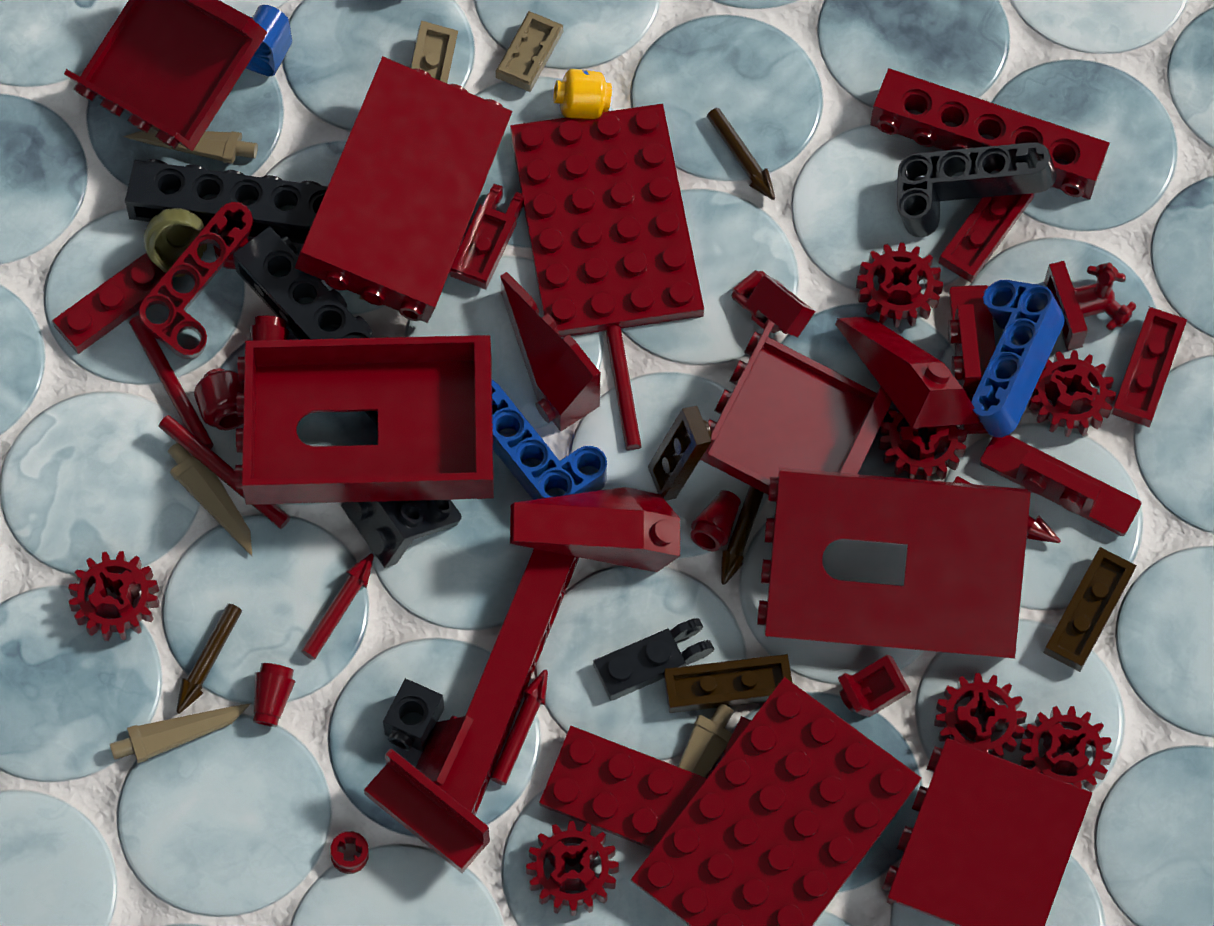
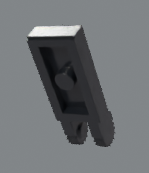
(646, 659)

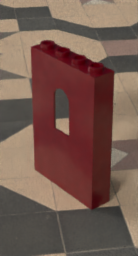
(429, 405)
(958, 572)

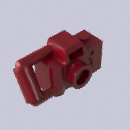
(772, 302)

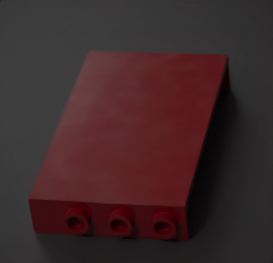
(404, 190)

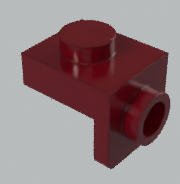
(873, 687)

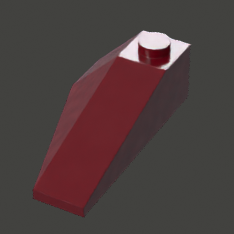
(558, 368)
(909, 375)
(601, 525)

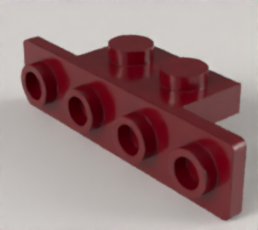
(973, 338)
(1061, 483)

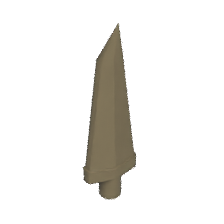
(213, 145)
(210, 494)
(164, 735)
(707, 742)

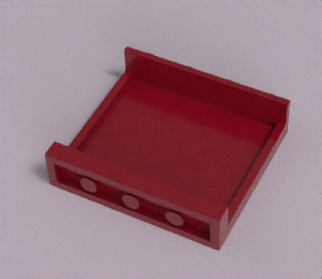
(170, 65)
(791, 416)
(986, 841)

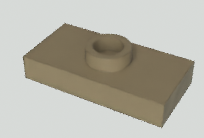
(529, 51)

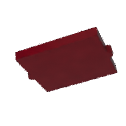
(443, 748)

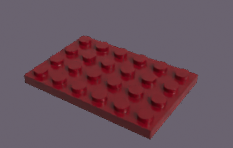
(606, 220)
(778, 820)

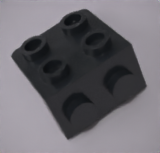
(393, 525)

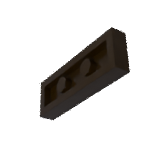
(680, 452)
(1089, 609)
(724, 683)

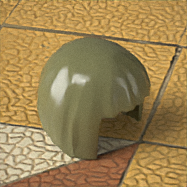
(170, 236)

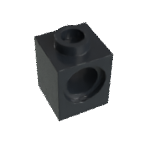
(418, 699)

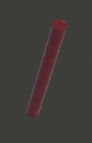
(170, 382)
(623, 387)
(217, 466)

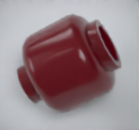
(218, 399)

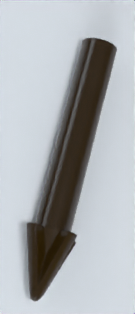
(760, 178)
(732, 557)
(191, 688)

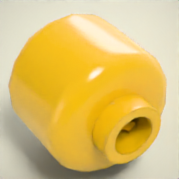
(582, 94)

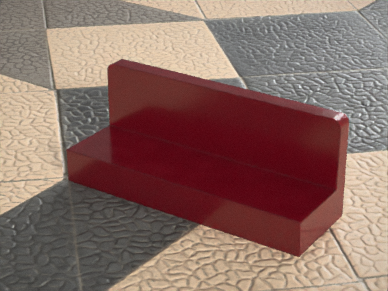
(428, 812)

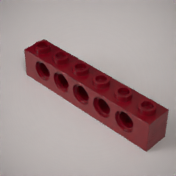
(979, 117)

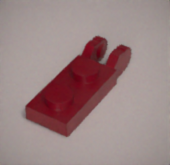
(486, 239)

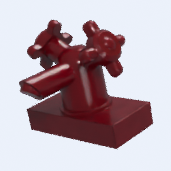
(1086, 300)

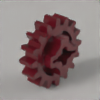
(899, 300)
(1086, 404)
(909, 451)
(102, 606)
(996, 715)
(1055, 737)
(583, 854)

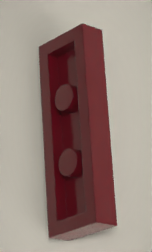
(983, 234)
(108, 304)
(1149, 367)

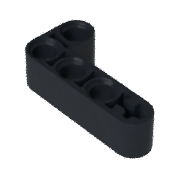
(1033, 175)

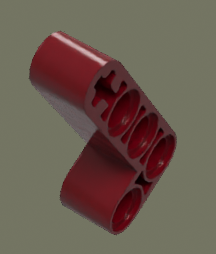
(201, 273)

